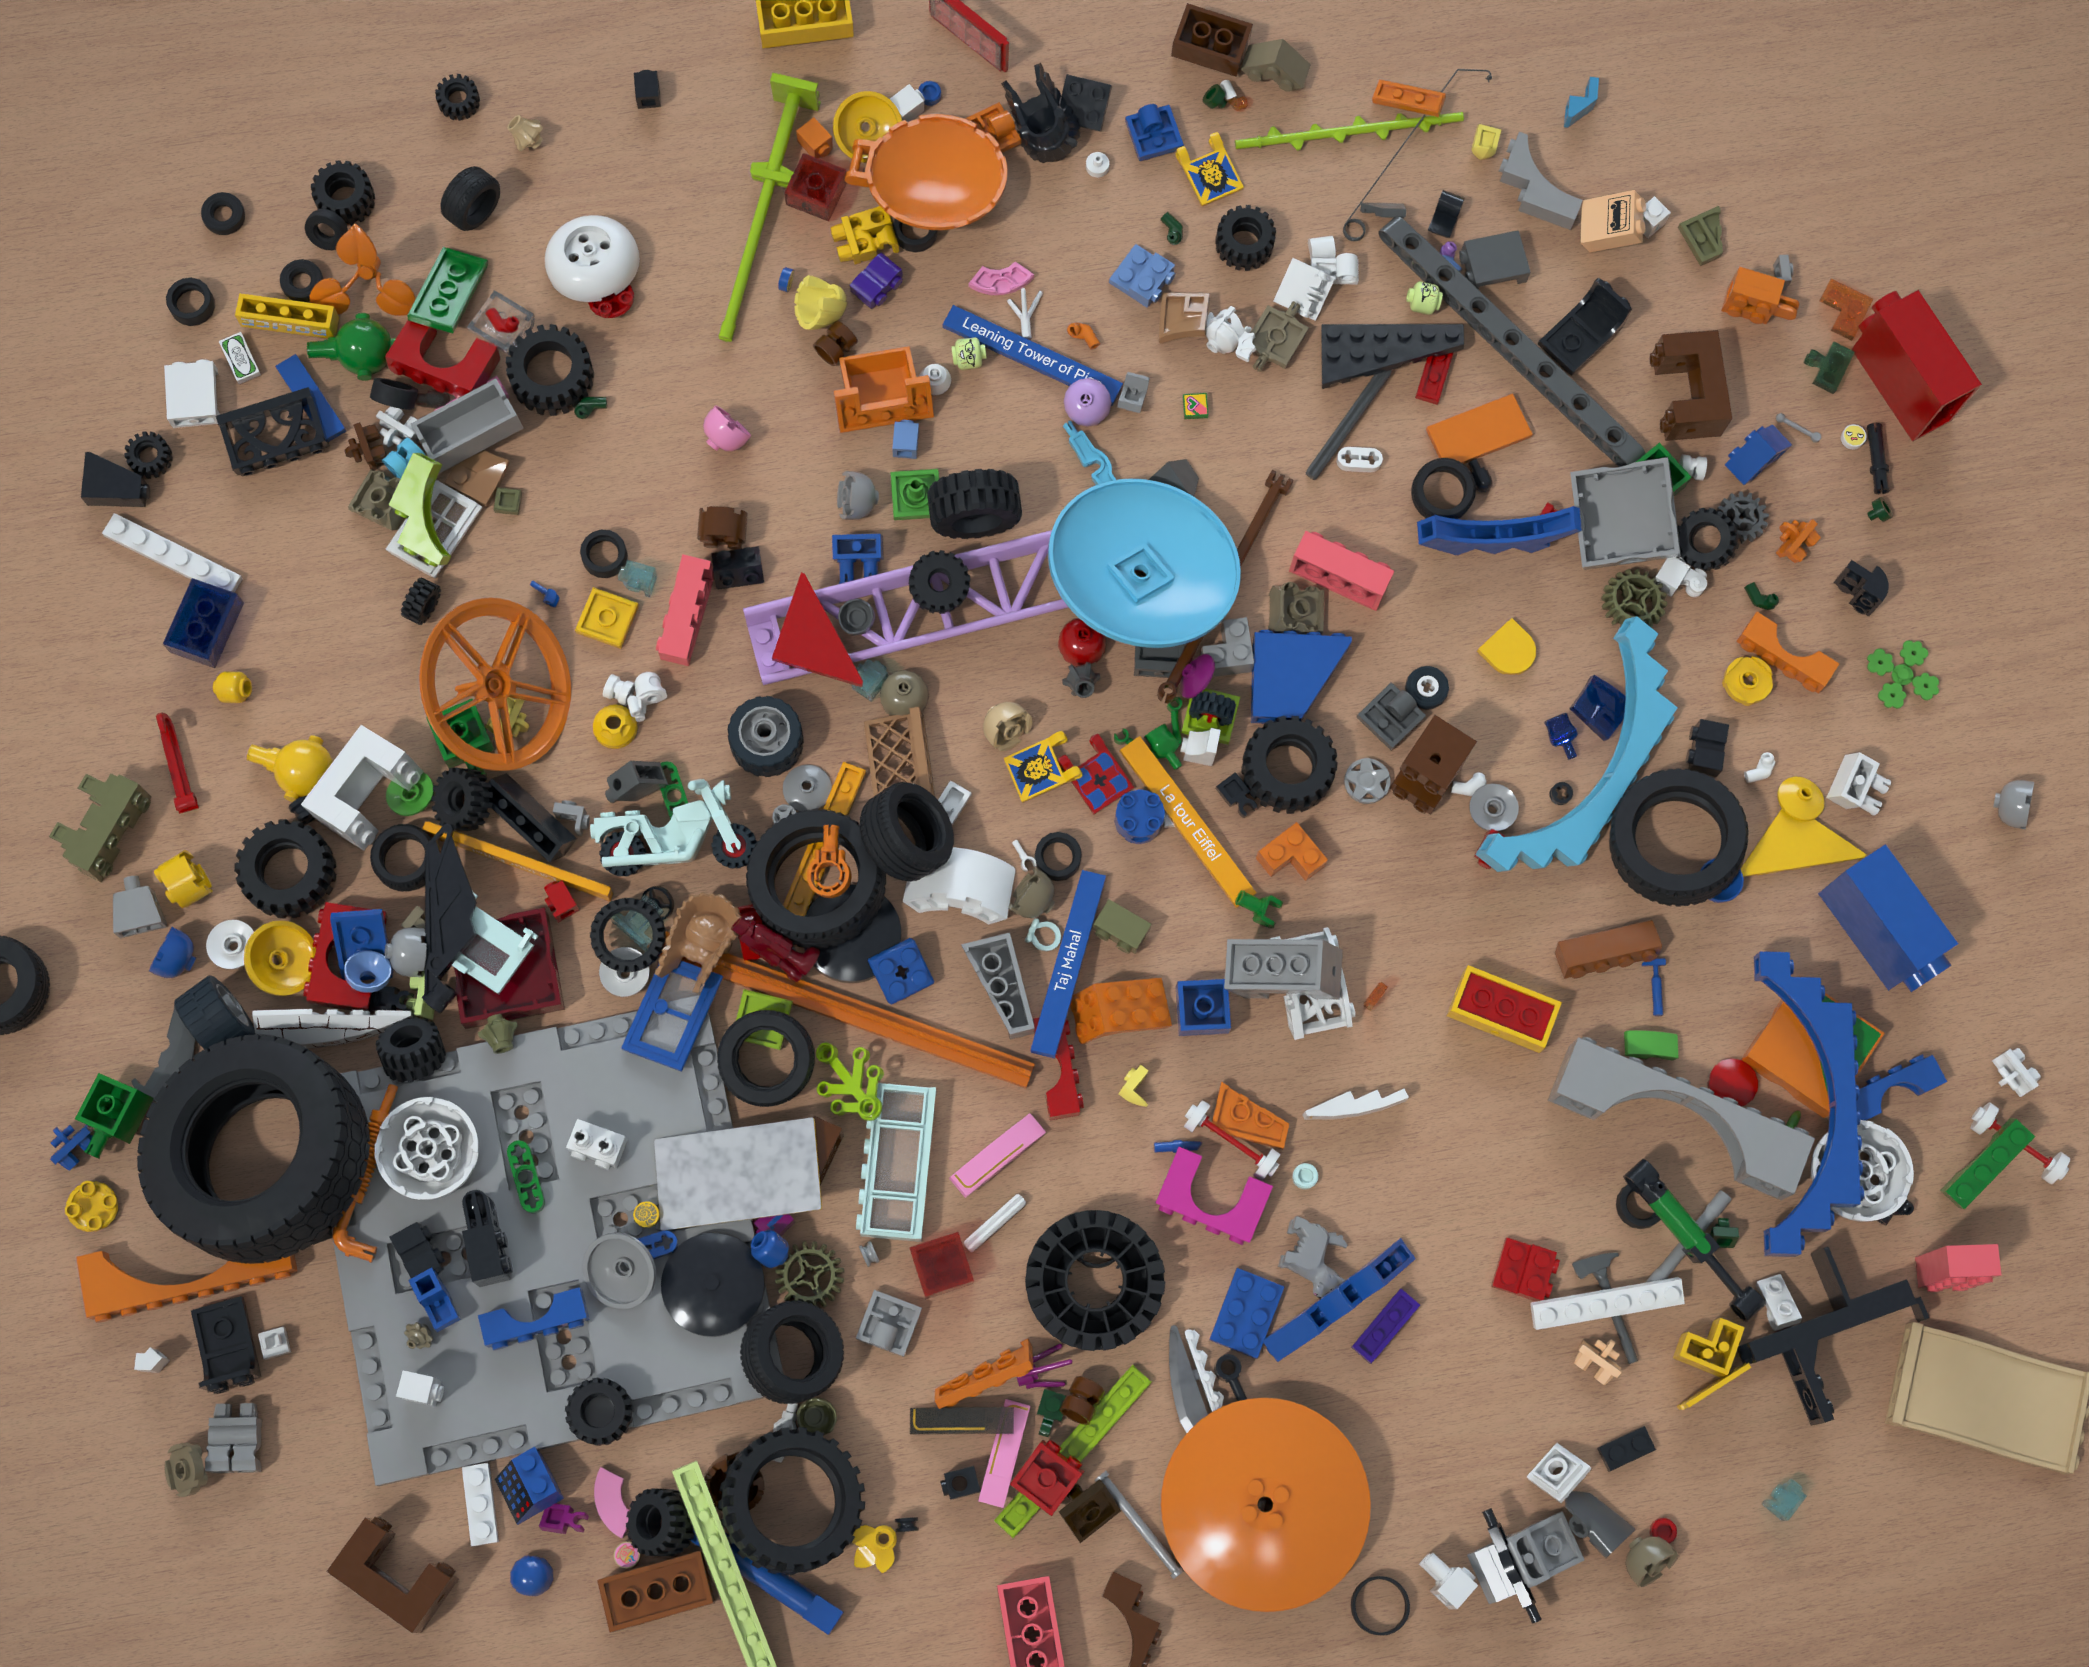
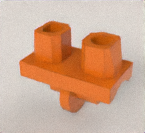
(1793, 536)

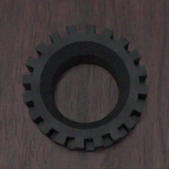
(551, 396)

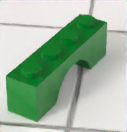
(1988, 1164)

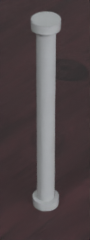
(1141, 1527)

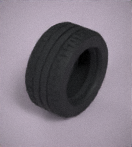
(891, 847)
(729, 1058)
(823, 1337)

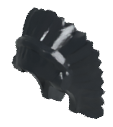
(1045, 121)

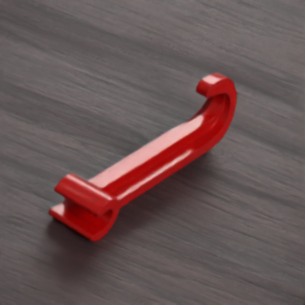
(185, 799)

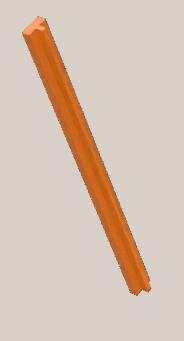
(873, 1019)

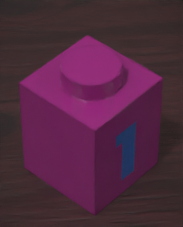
(779, 1223)

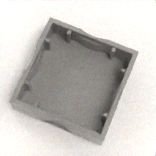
(1626, 514)

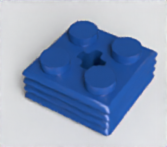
(885, 966)

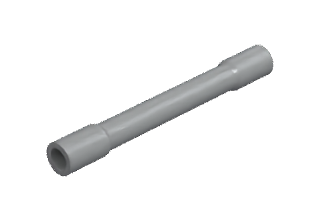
(1711, 1212)

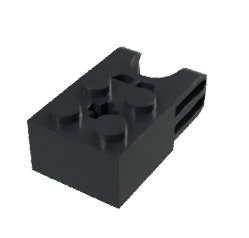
(484, 1241)

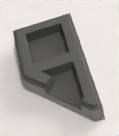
(1387, 210)

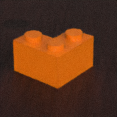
(1295, 848)

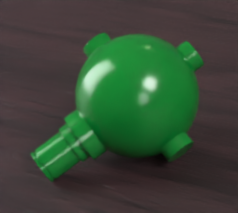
(357, 346)

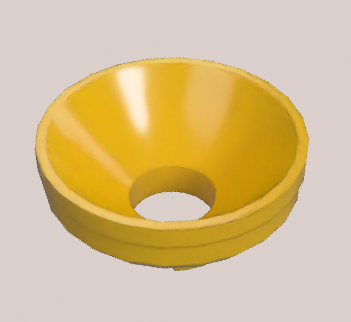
(617, 737)

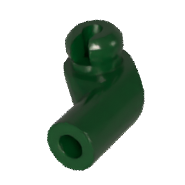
(588, 405)
(1760, 600)

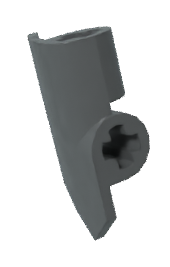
(1597, 1522)

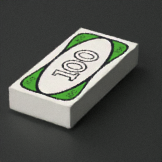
(239, 358)

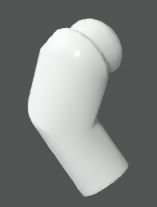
(1763, 768)

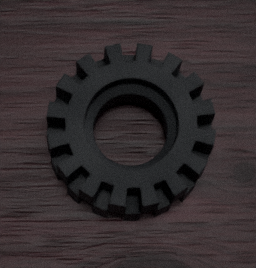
(457, 109)
(143, 442)
(420, 601)

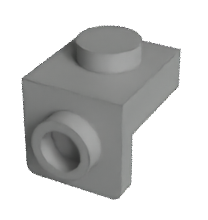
(1783, 270)
(1133, 392)
(569, 811)

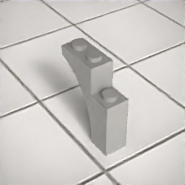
(1537, 195)

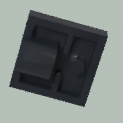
(1087, 100)

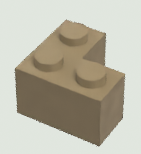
(1277, 62)

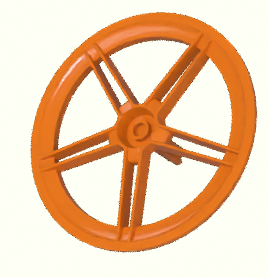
(495, 683)

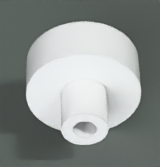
(1097, 164)

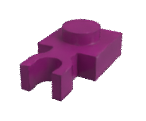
(560, 1517)

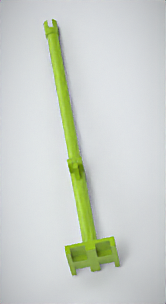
(794, 94)

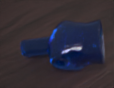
(1562, 733)

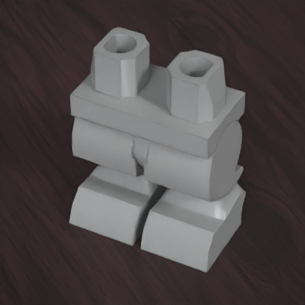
(235, 1434)

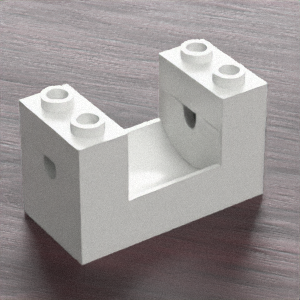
(352, 779)

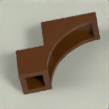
(1144, 1631)

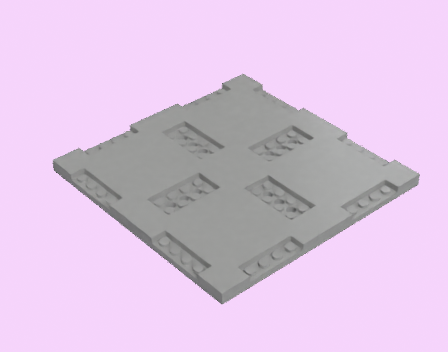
(518, 1395)

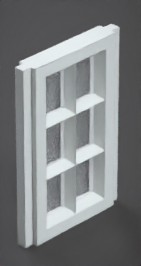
(451, 519)

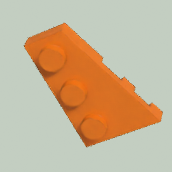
(1247, 1120)

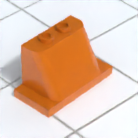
(881, 390)

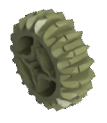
(1627, 585)
(820, 1270)

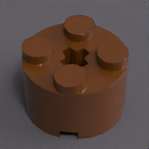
(722, 526)

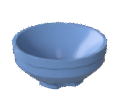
(367, 963)

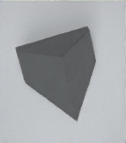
(1179, 475)

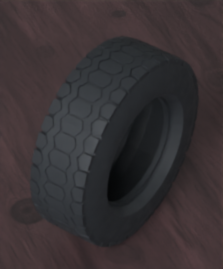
(196, 1108)

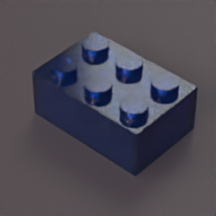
(203, 623)

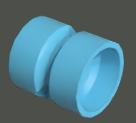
(397, 461)

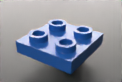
(1153, 131)

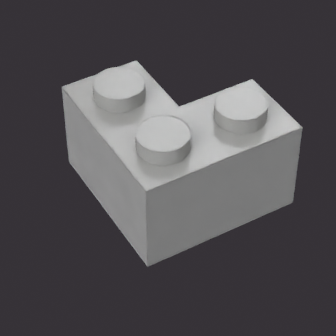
(1236, 652)

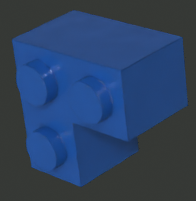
(1761, 449)

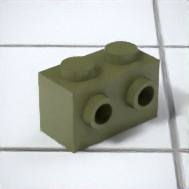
(1121, 927)

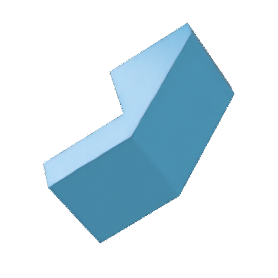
(1580, 106)

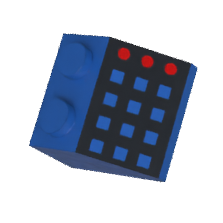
(528, 1485)

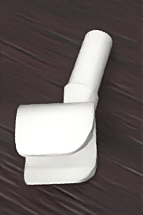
(1023, 855)

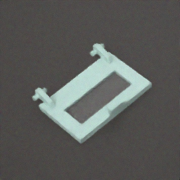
(494, 951)

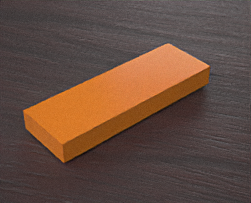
(1409, 98)

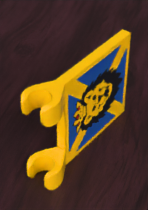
(1211, 174)
(1037, 768)

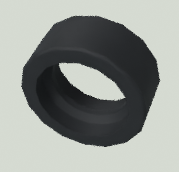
(913, 245)
(183, 286)
(394, 393)
(600, 536)
(1058, 837)
(1625, 1215)

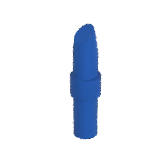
(1173, 1146)

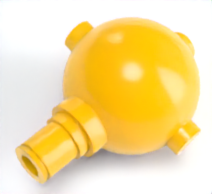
(295, 766)

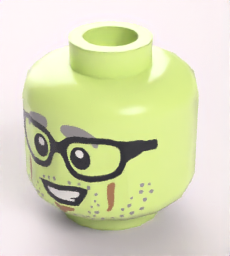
(1424, 298)
(968, 353)

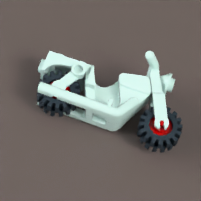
(679, 839)

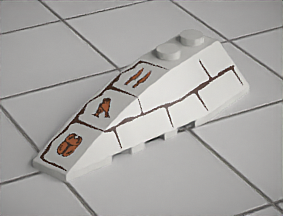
(325, 1029)

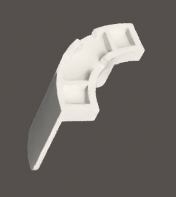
(966, 881)

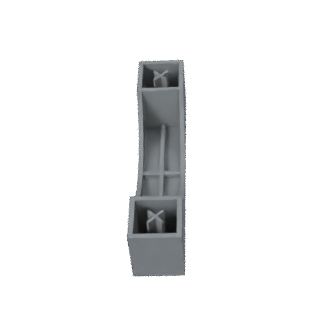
(1760, 1148)

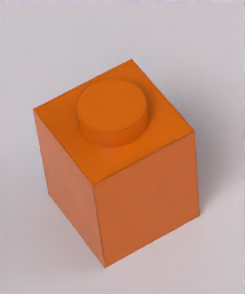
(814, 139)

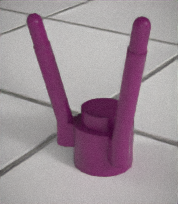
(1029, 1378)

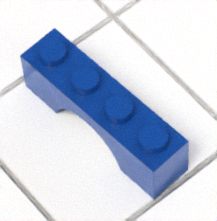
(1919, 1077)
(566, 1310)

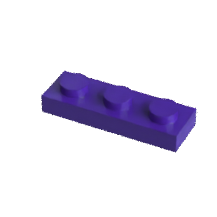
(1385, 1326)

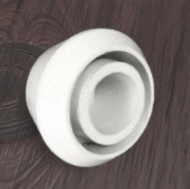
(939, 378)

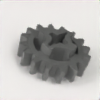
(1749, 526)

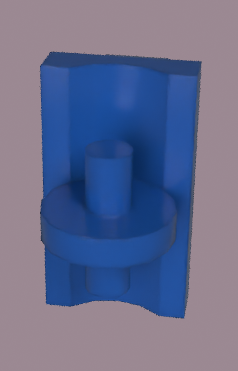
(64, 1155)

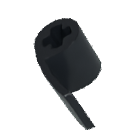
(1446, 214)

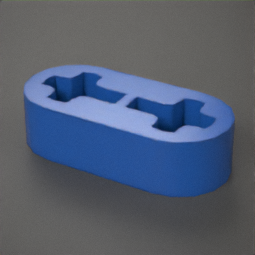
(656, 1238)

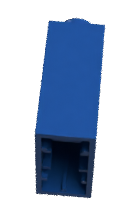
(1889, 921)

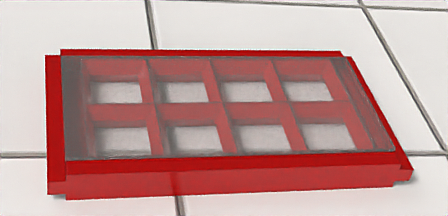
(972, 31)

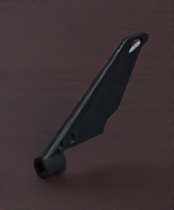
(447, 916)

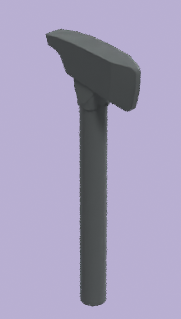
(1598, 1266)

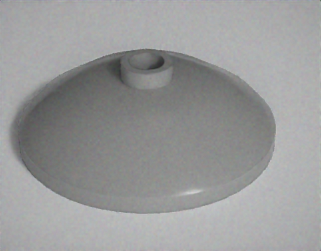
(609, 1277)

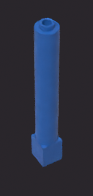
(788, 1592)

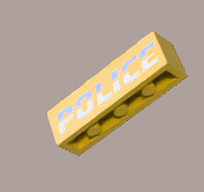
(287, 316)

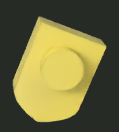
(1485, 141)
(1133, 1080)

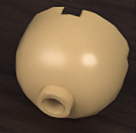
(1006, 724)

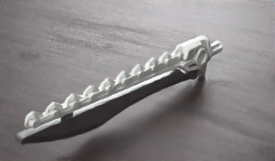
(1184, 1385)

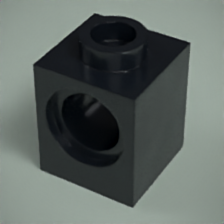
(647, 89)
(972, 1483)

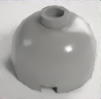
(856, 495)
(2014, 803)
(407, 952)

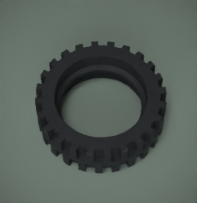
(846, 1491)

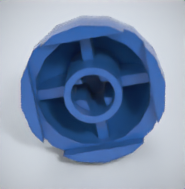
(173, 955)

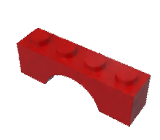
(1063, 1098)

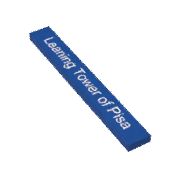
(1025, 351)

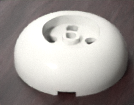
(597, 270)
(413, 1123)
(1888, 1161)

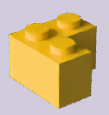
(1714, 1353)

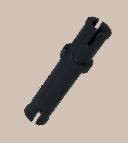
(1879, 467)

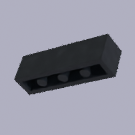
(529, 818)

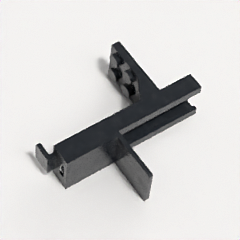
(1800, 1341)

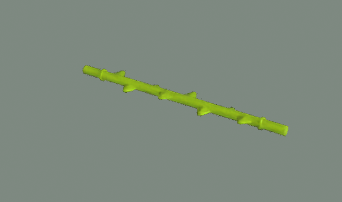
(1339, 133)

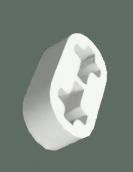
(1362, 463)

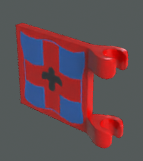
(1101, 779)

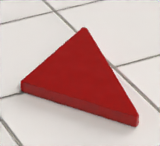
(810, 639)

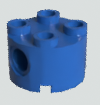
(1139, 816)

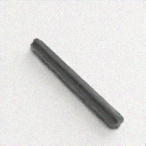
(1347, 424)

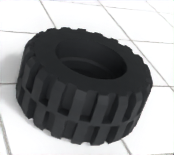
(974, 503)
(1295, 734)
(271, 841)

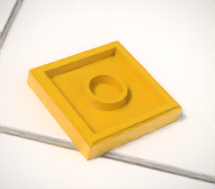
(606, 618)

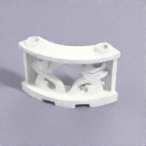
(1299, 1013)

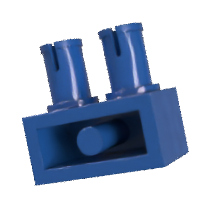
(857, 547)

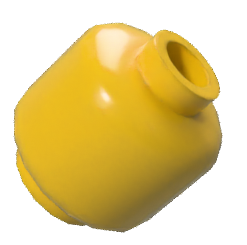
(232, 687)

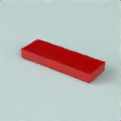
(1433, 378)

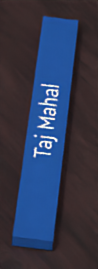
(1068, 964)

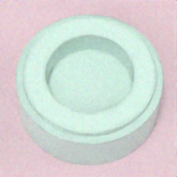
(1305, 1176)

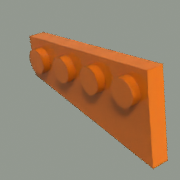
(986, 1375)

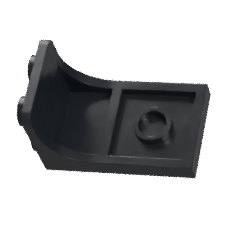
(1586, 327)
(225, 1345)

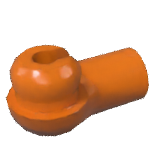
(1083, 332)

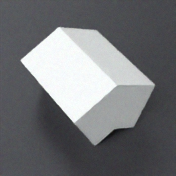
(150, 1361)

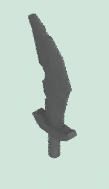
(178, 1052)

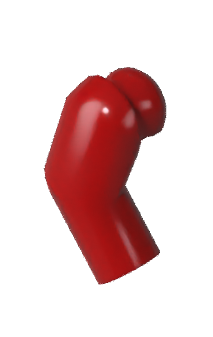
(500, 324)

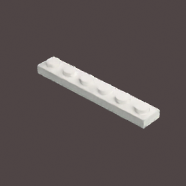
(169, 554)
(1607, 1303)

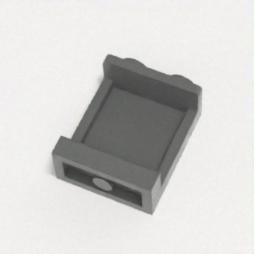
(1495, 259)
(1156, 661)

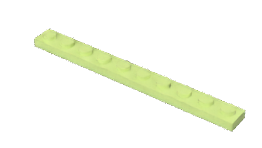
(723, 1566)

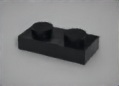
(1626, 1448)

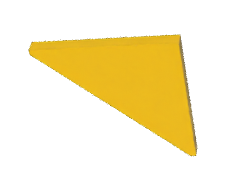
(1797, 845)

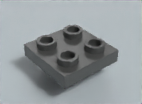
(1391, 715)

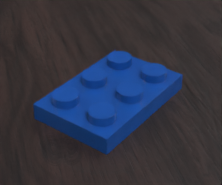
(356, 933)
(1246, 1313)

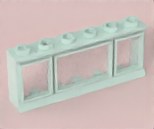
(897, 1164)

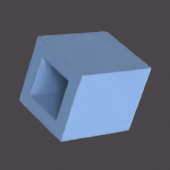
(905, 439)

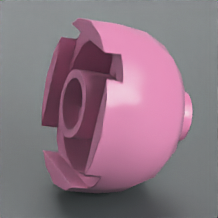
(724, 431)

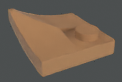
(1183, 315)
(478, 476)

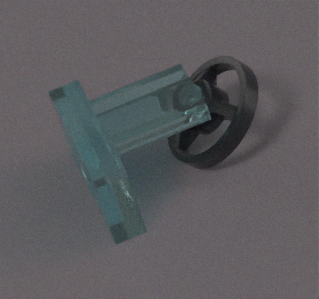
(636, 924)

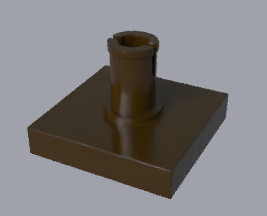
(1088, 1509)

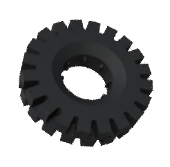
(1139, 1294)

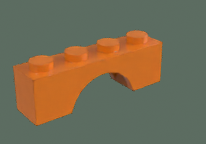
(1762, 639)

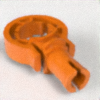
(821, 861)

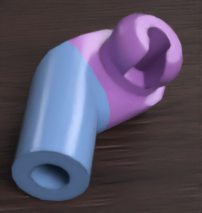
(1448, 252)

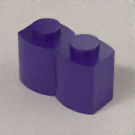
(876, 281)

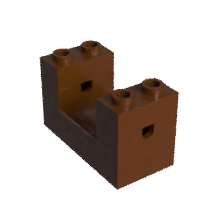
(1702, 359)
(1432, 765)
(357, 1571)

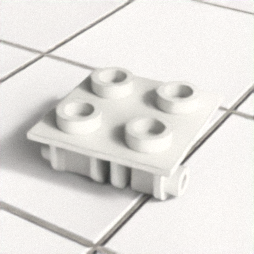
(1306, 287)

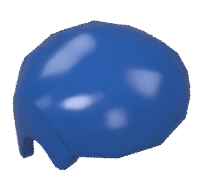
(531, 1575)

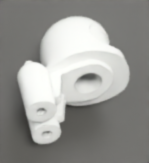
(648, 691)

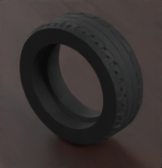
(1684, 787)
(783, 840)

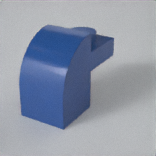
(435, 1299)

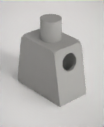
(136, 909)

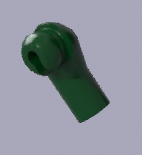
(1175, 230)

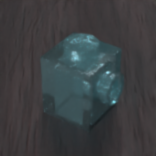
(873, 676)

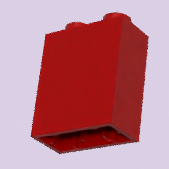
(1914, 363)

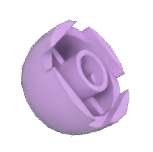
(1096, 408)

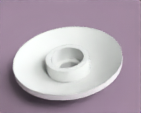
(222, 937)
(622, 986)

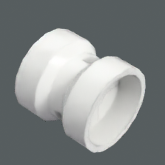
(1694, 466)
(618, 689)

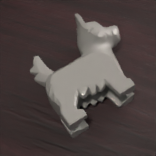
(1309, 1255)

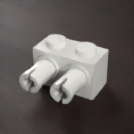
(1853, 782)
(596, 1144)
(1451, 1584)

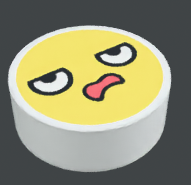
(1853, 437)

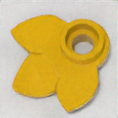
(871, 1550)

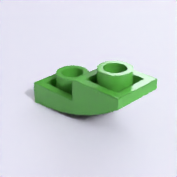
(1651, 1044)

